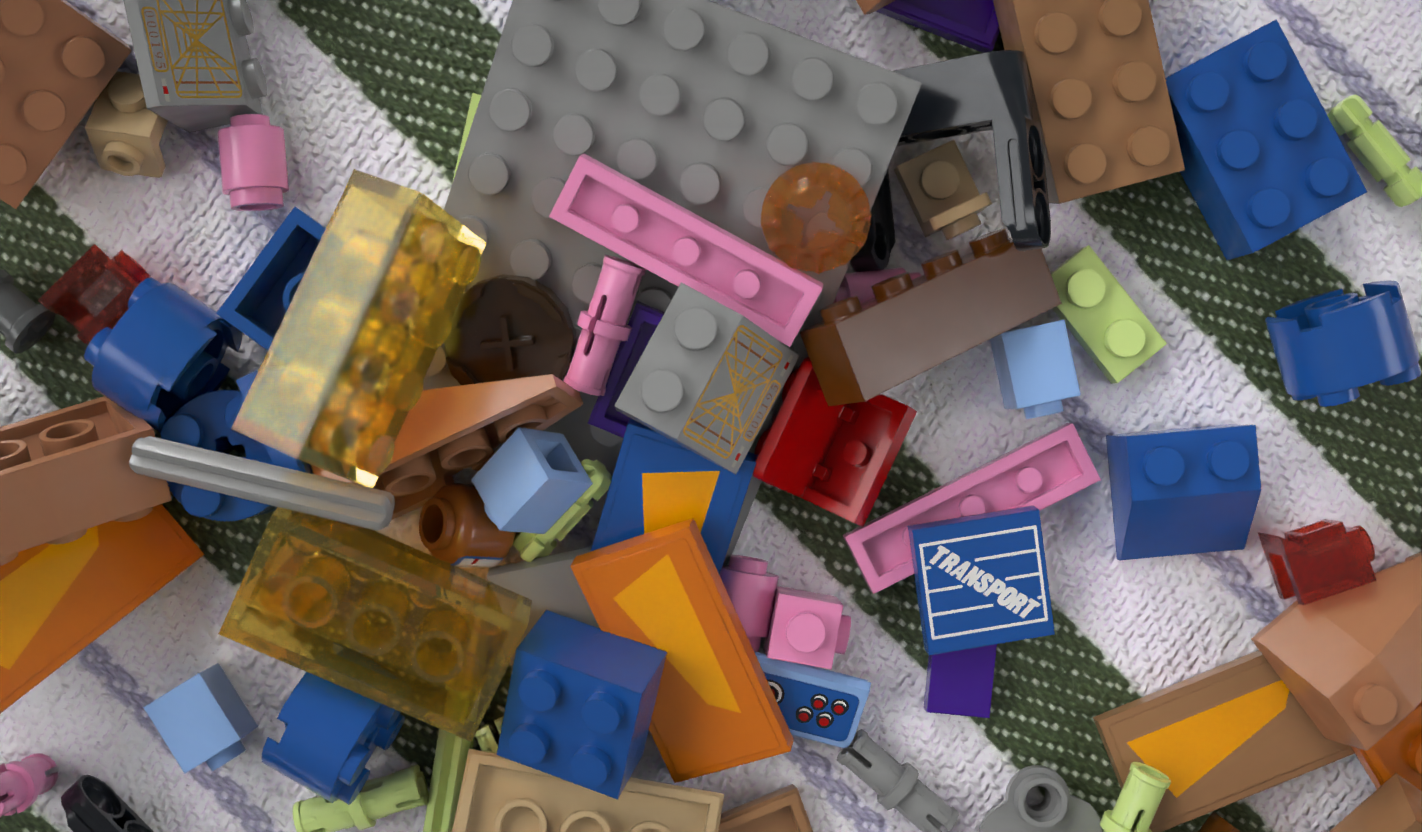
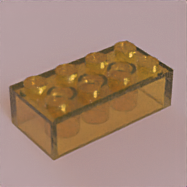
(362, 330)
(378, 619)

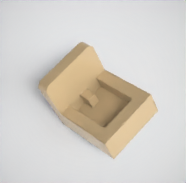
(124, 130)

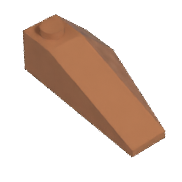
(461, 428)
(1354, 655)

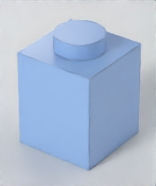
(1035, 368)
(531, 481)
(202, 720)

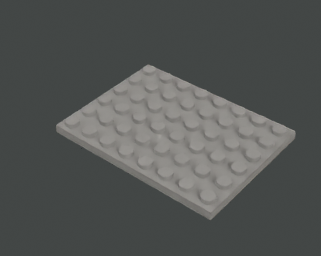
(681, 103)

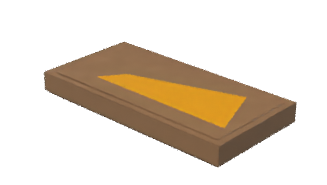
(1216, 738)

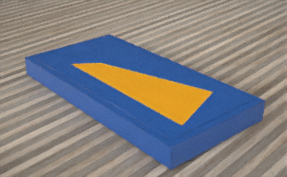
(667, 484)

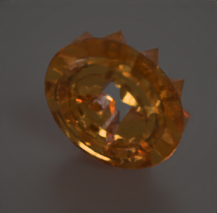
(803, 187)

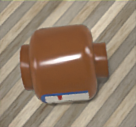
(460, 531)

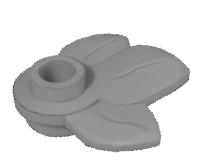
(1055, 813)

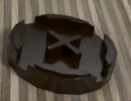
(509, 332)

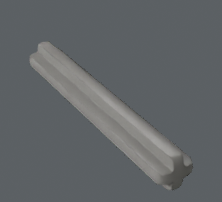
(262, 482)

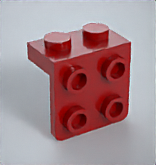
(831, 452)

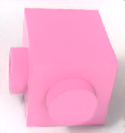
(807, 628)

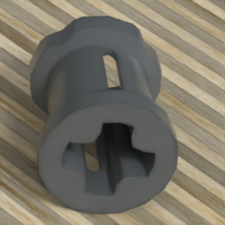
(20, 317)

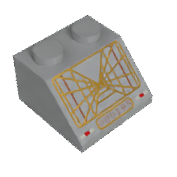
(196, 60)
(707, 379)

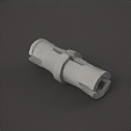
(897, 785)

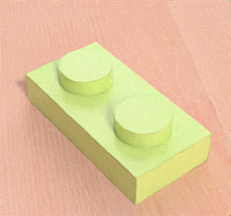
(1103, 316)

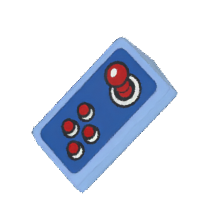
(816, 701)

